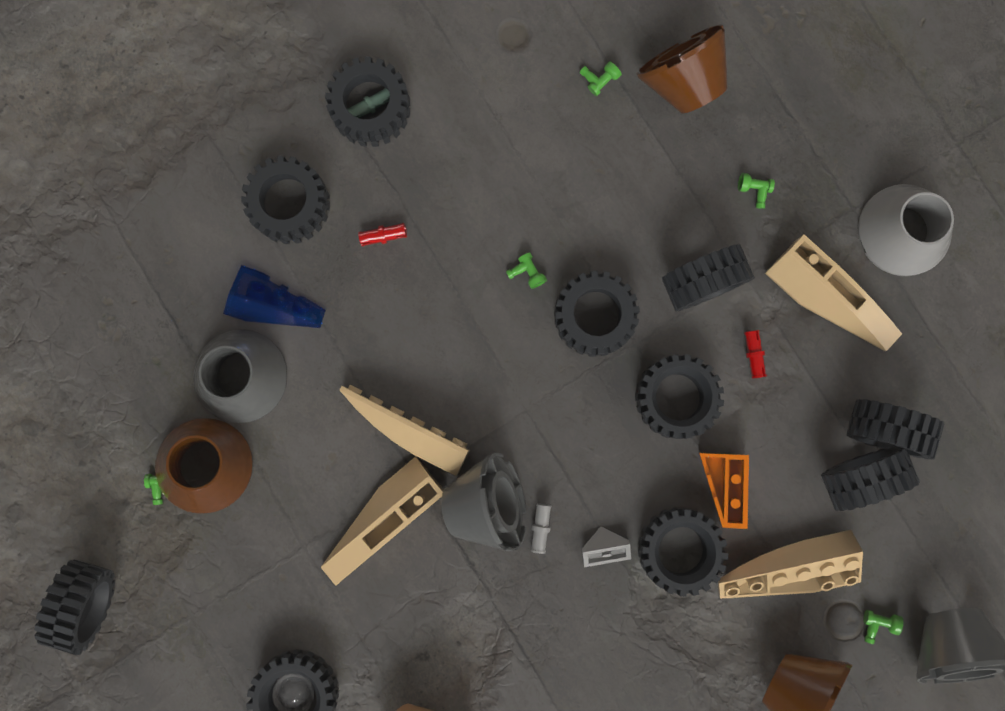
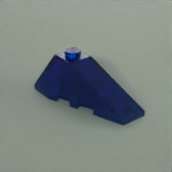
(262, 301)

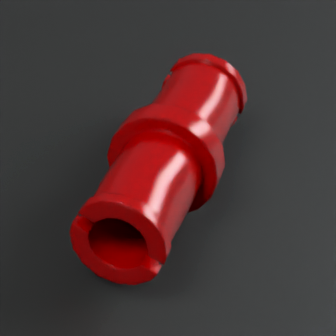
(382, 234)
(755, 354)

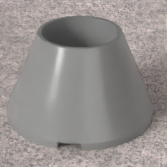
(886, 238)

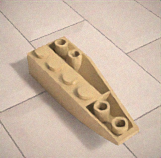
(831, 293)
(410, 434)
(383, 517)
(798, 568)

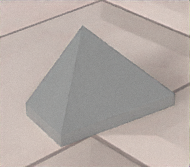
(605, 548)

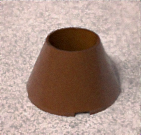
(689, 72)
(231, 478)
(806, 684)

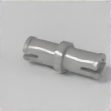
(540, 528)

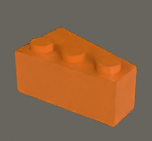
(729, 487)

